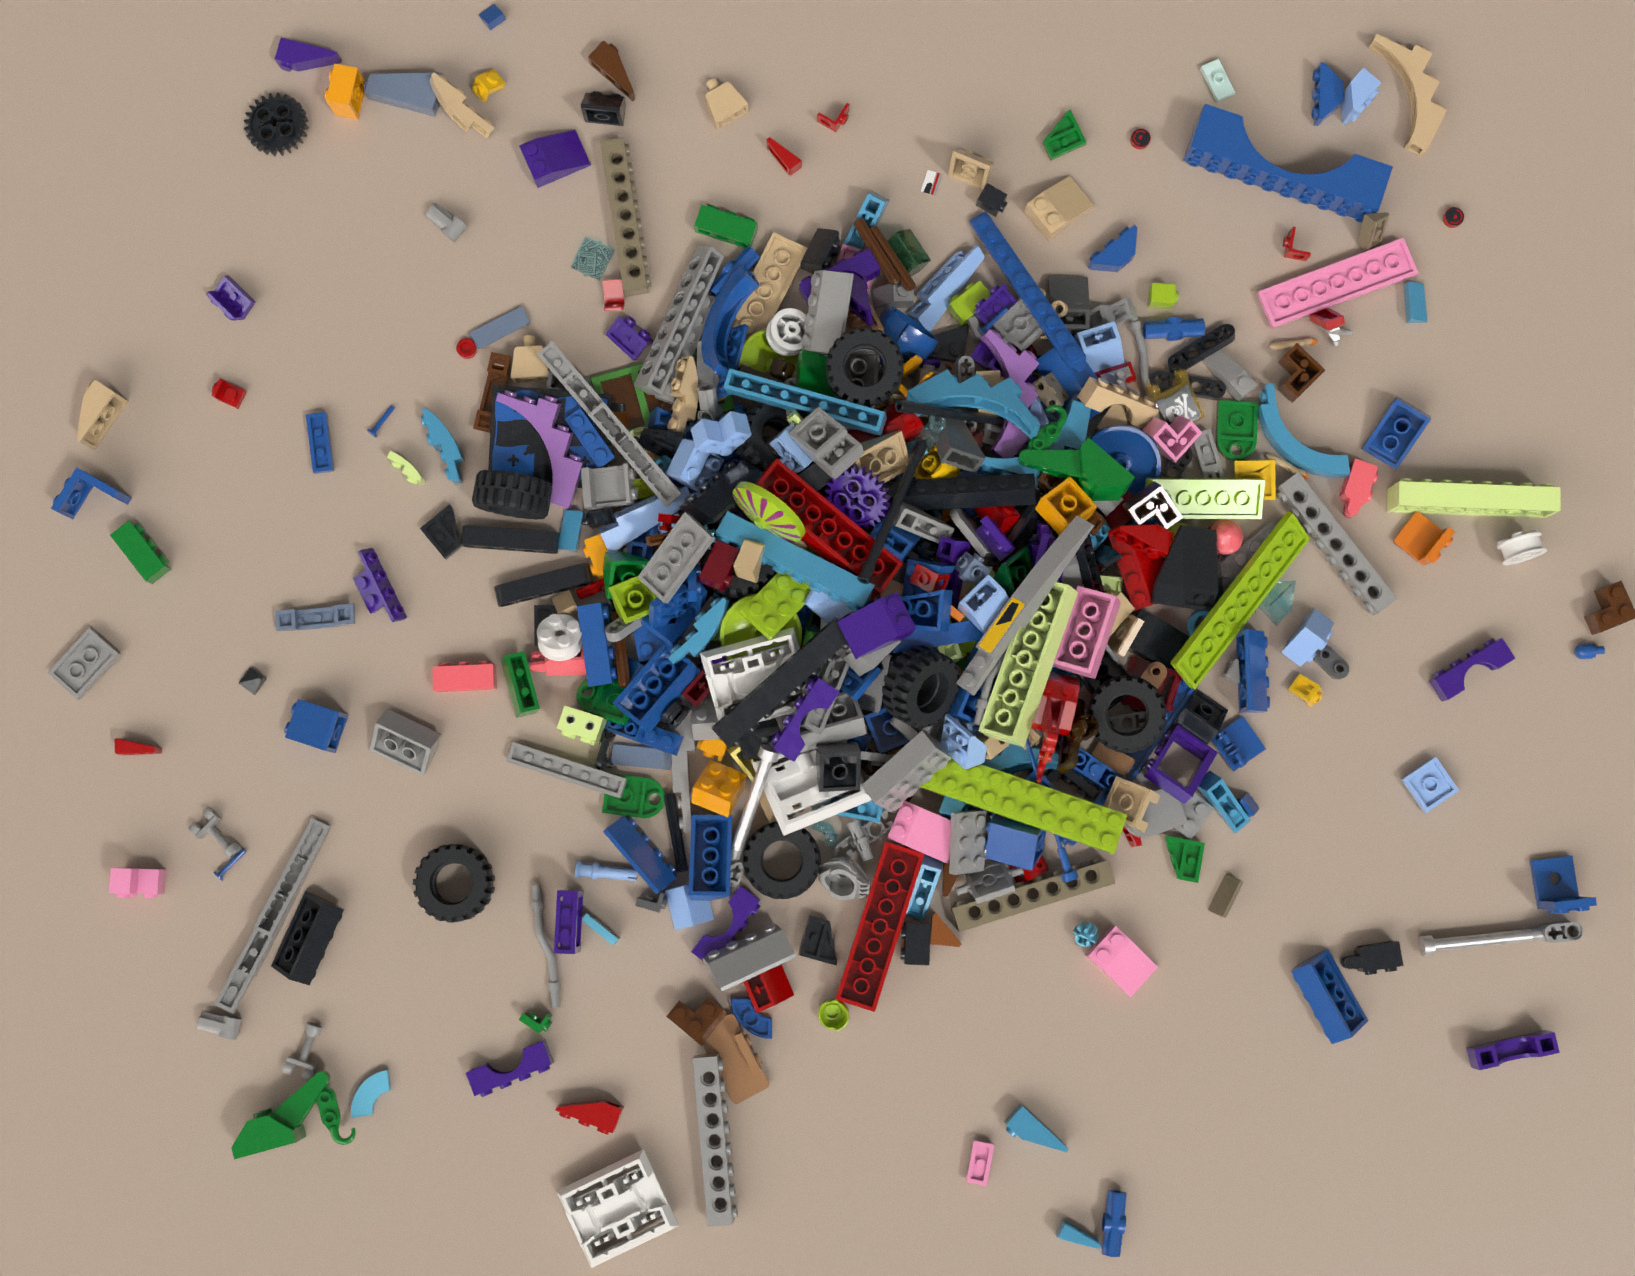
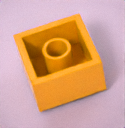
(345, 91)
(1064, 504)
(718, 788)

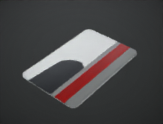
(931, 182)

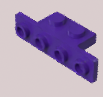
(376, 587)

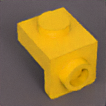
(486, 84)

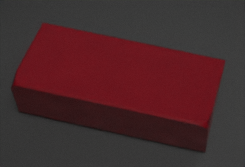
(1118, 516)

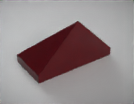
(697, 690)

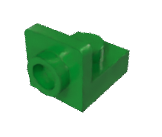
(532, 1021)

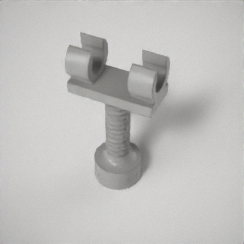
(231, 850)
(312, 1030)

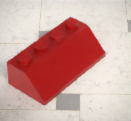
(905, 422)
(1137, 572)

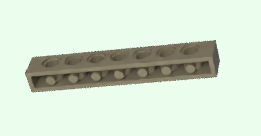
(611, 150)
(1102, 878)

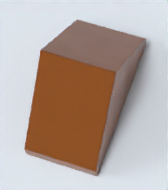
(941, 933)

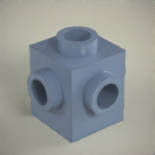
(971, 568)

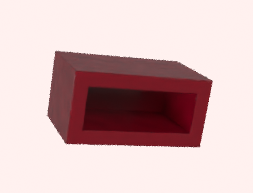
(719, 566)

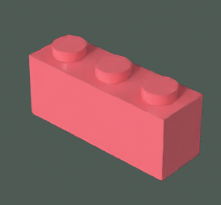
(464, 677)

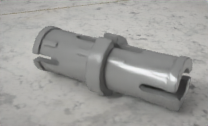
(860, 840)

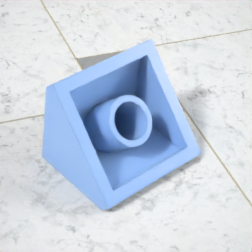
(687, 911)

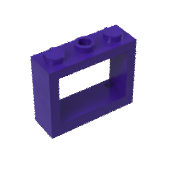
(1191, 744)
(568, 921)

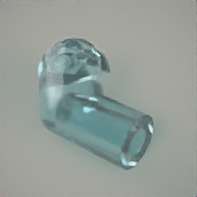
(828, 831)

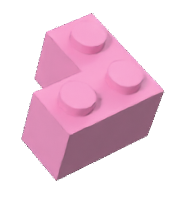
(1174, 438)
(129, 881)

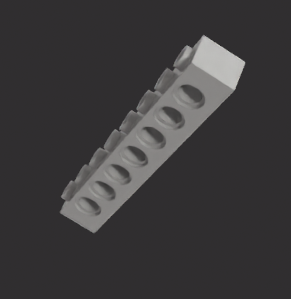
(679, 320)
(1346, 547)
(716, 1214)

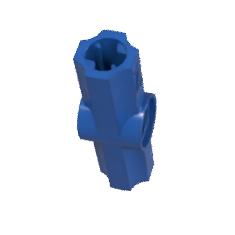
(747, 258)
(1173, 328)
(1114, 1223)

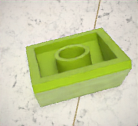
(631, 599)

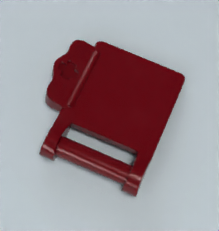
(1137, 668)

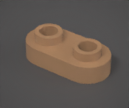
(1155, 680)

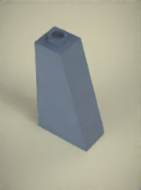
(404, 91)

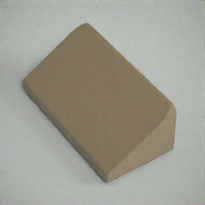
(1372, 230)
(1225, 896)

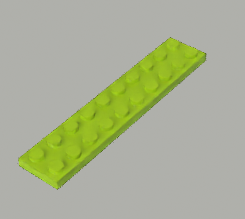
(1240, 600)
(778, 601)
(1030, 804)

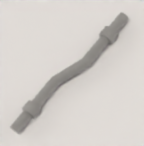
(1136, 327)
(983, 701)
(554, 985)

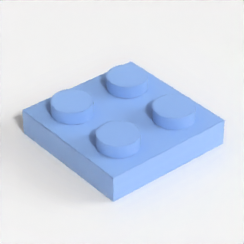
(1430, 784)

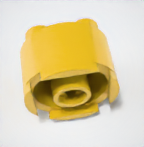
(932, 468)

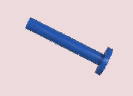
(990, 324)
(381, 421)
(229, 865)

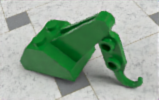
(1089, 466)
(284, 1125)

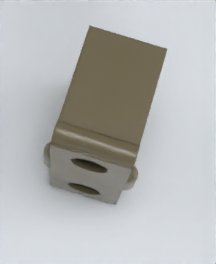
(1051, 391)

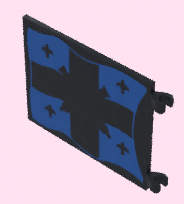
(517, 444)

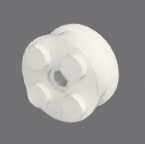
(786, 331)
(1521, 547)
(559, 637)

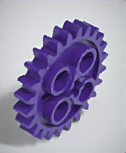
(867, 487)

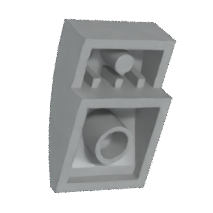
(827, 443)

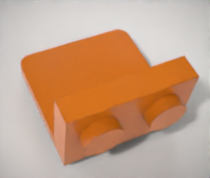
(1423, 539)

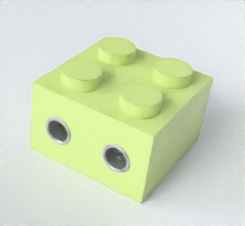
(581, 724)

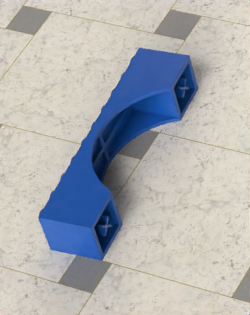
(1224, 147)

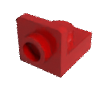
(228, 393)

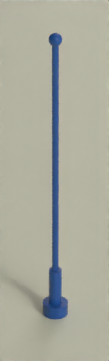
(1069, 874)

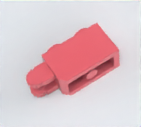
(1357, 486)
(573, 666)

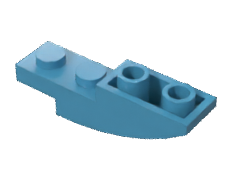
(442, 439)
(707, 627)

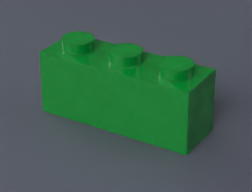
(726, 226)
(141, 551)
(520, 684)

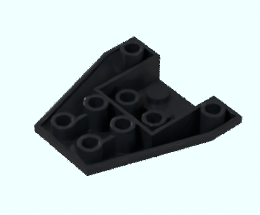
(1190, 571)

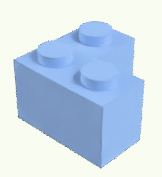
(721, 436)
(789, 451)
(1309, 638)

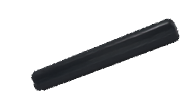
(675, 832)

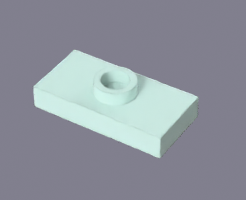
(1217, 80)

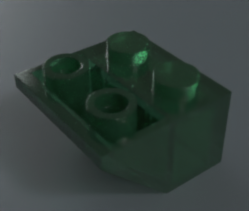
(909, 251)

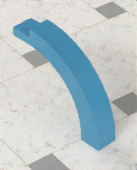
(1291, 449)

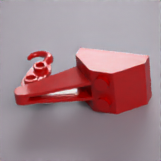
(1055, 714)

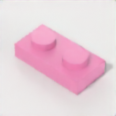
(980, 1162)

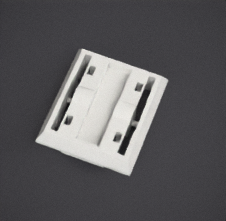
(746, 672)
(799, 784)
(617, 1208)

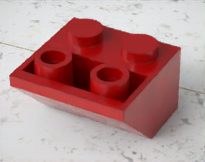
(769, 988)

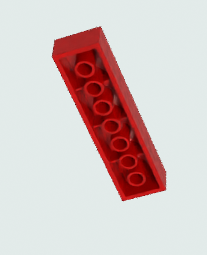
(827, 528)
(879, 926)

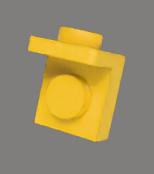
(1306, 690)

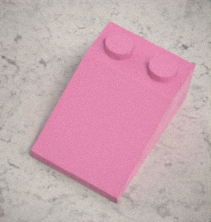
(922, 831)
(1121, 960)

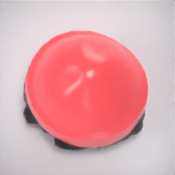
(1228, 536)

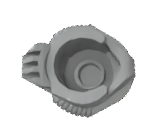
(844, 879)

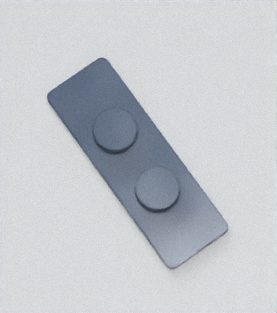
(500, 327)
(641, 757)

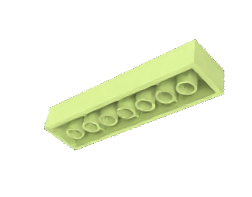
(1473, 499)
(1027, 669)

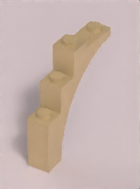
(1420, 88)

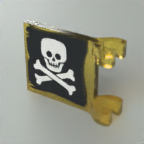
(1177, 400)

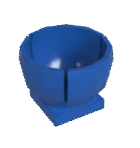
(907, 333)

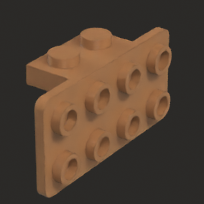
(741, 1065)

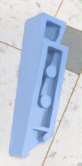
(944, 286)
(637, 520)

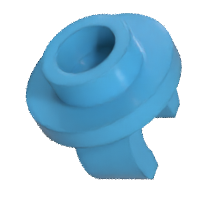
(664, 463)

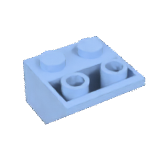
(1358, 95)
(1101, 346)
(693, 466)
(984, 603)
(962, 744)

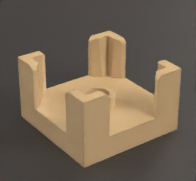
(1131, 800)

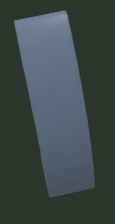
(315, 618)

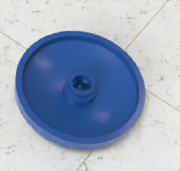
(1132, 450)

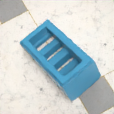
(1073, 1234)

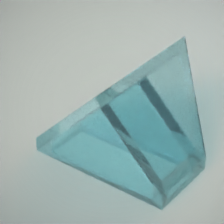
(1278, 601)

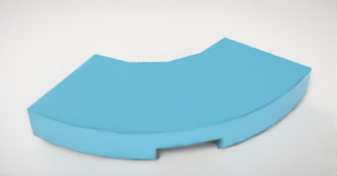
(368, 1093)

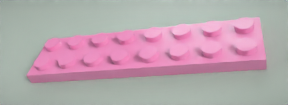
(1337, 283)

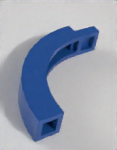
(721, 317)

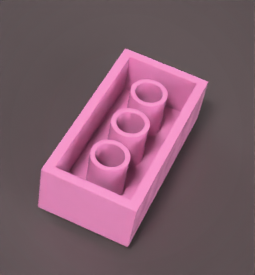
(1093, 613)

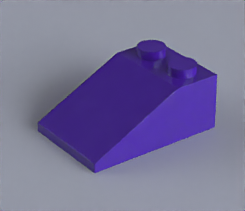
(554, 157)
(877, 625)

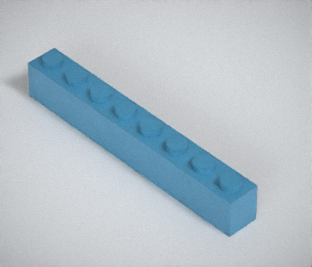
(804, 401)
(797, 563)

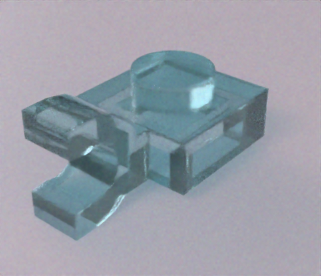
(931, 431)

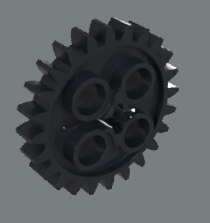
(274, 108)

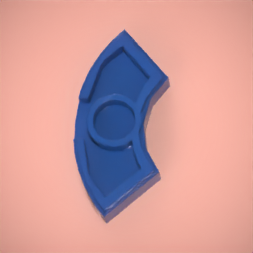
(749, 1019)

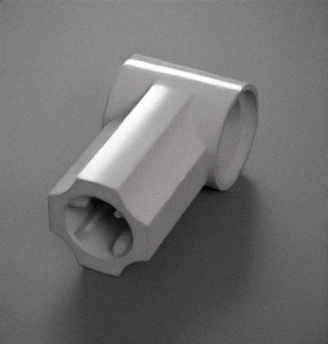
(449, 224)
(708, 403)
(226, 1026)

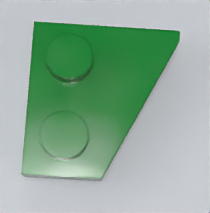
(1064, 137)
(1185, 857)

